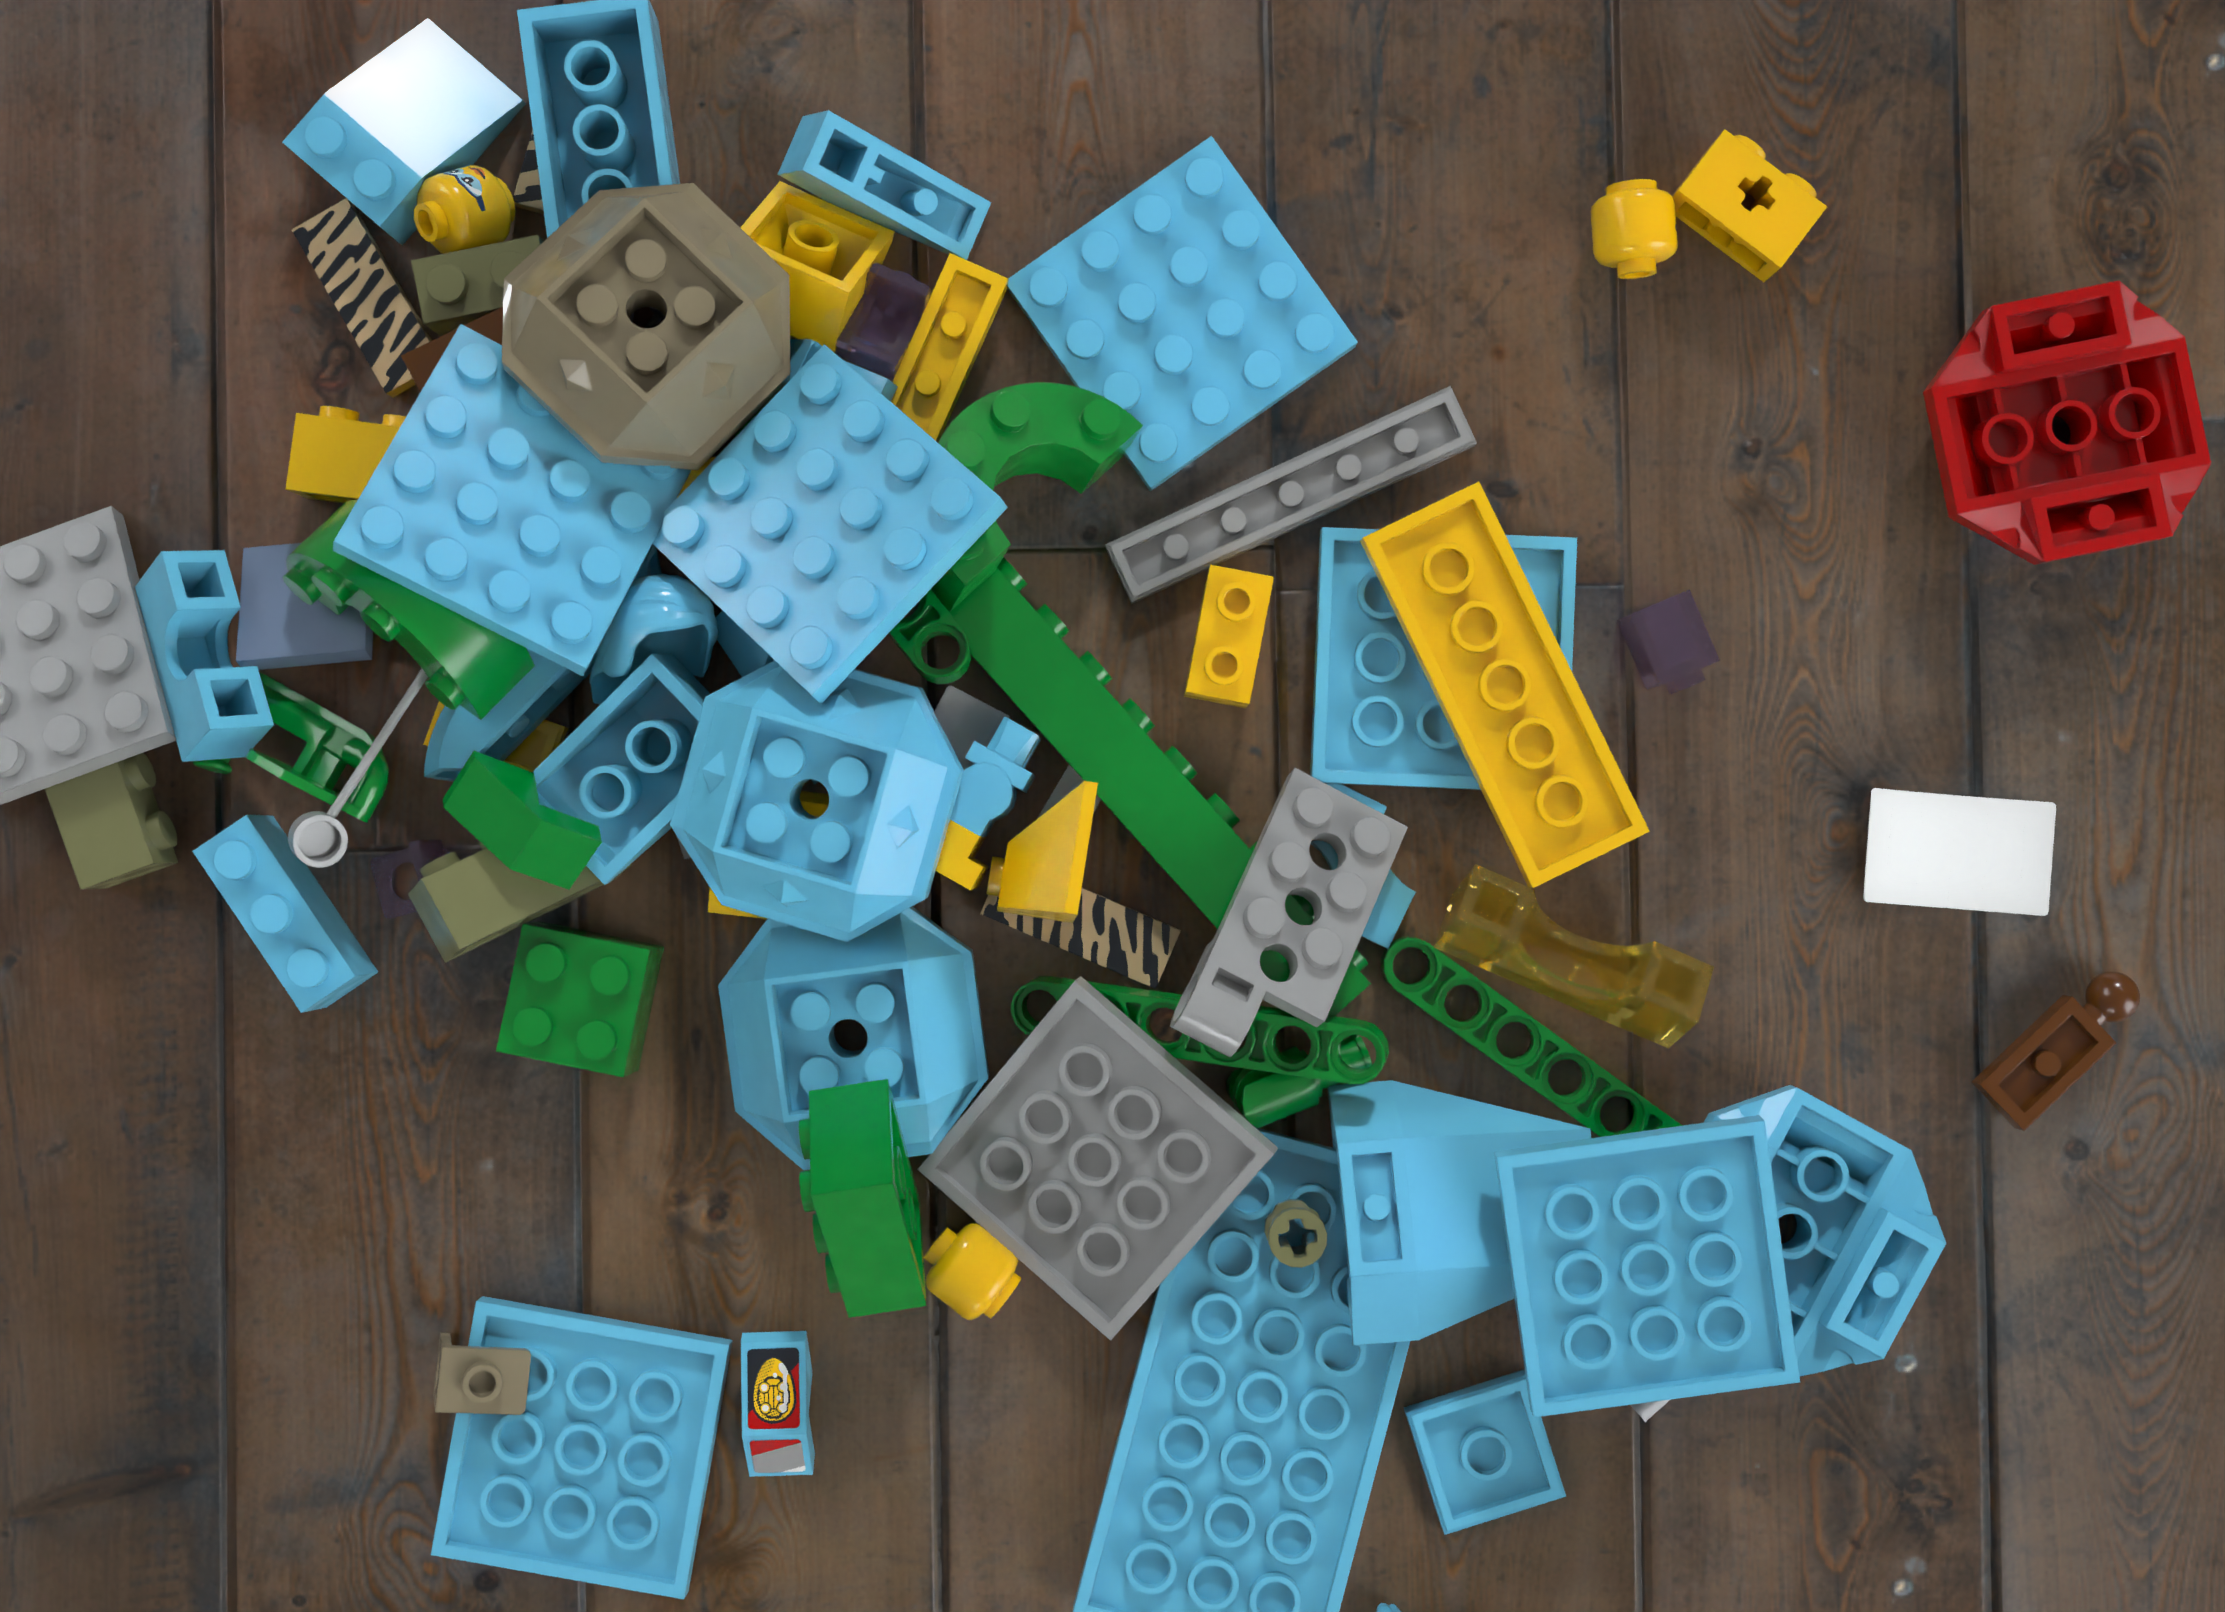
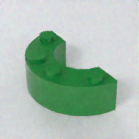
(1024, 432)
(460, 657)

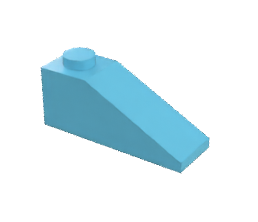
(882, 184)

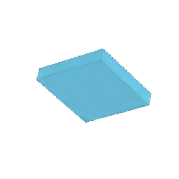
(1484, 1452)

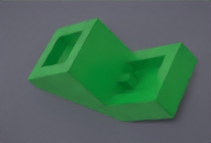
(504, 813)

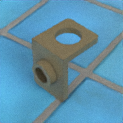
(480, 1379)

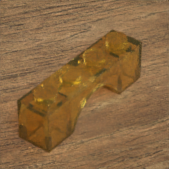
(1632, 987)

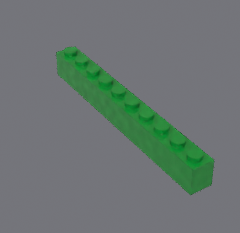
(1111, 747)

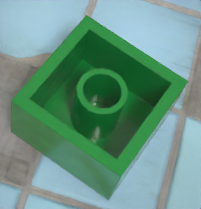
(580, 998)

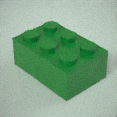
(863, 1198)

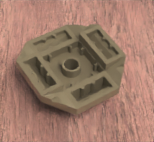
(660, 390)

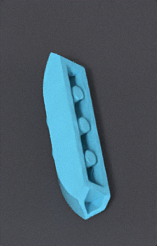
(513, 717)

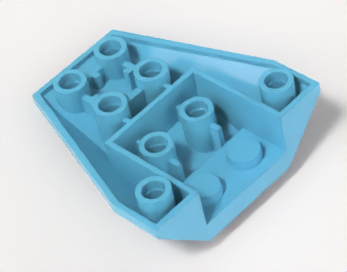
(1425, 1204)

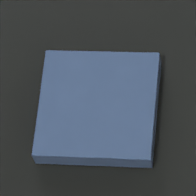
(285, 631)

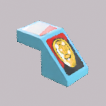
(776, 1403)

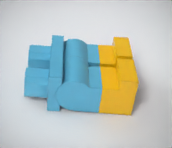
(984, 797)

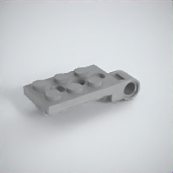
(1229, 979)

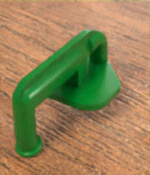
(329, 749)

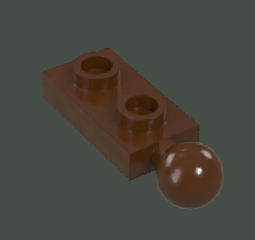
(2057, 1050)

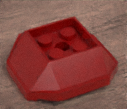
(2130, 411)

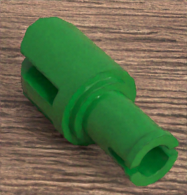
(1272, 1096)

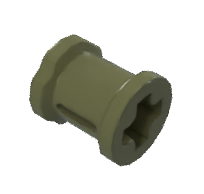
(1312, 1242)

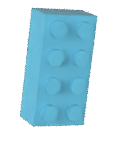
(596, 101)

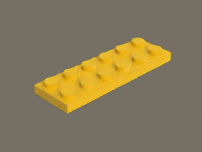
(1504, 685)

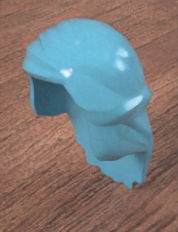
(655, 617)

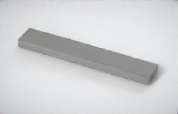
(1291, 494)

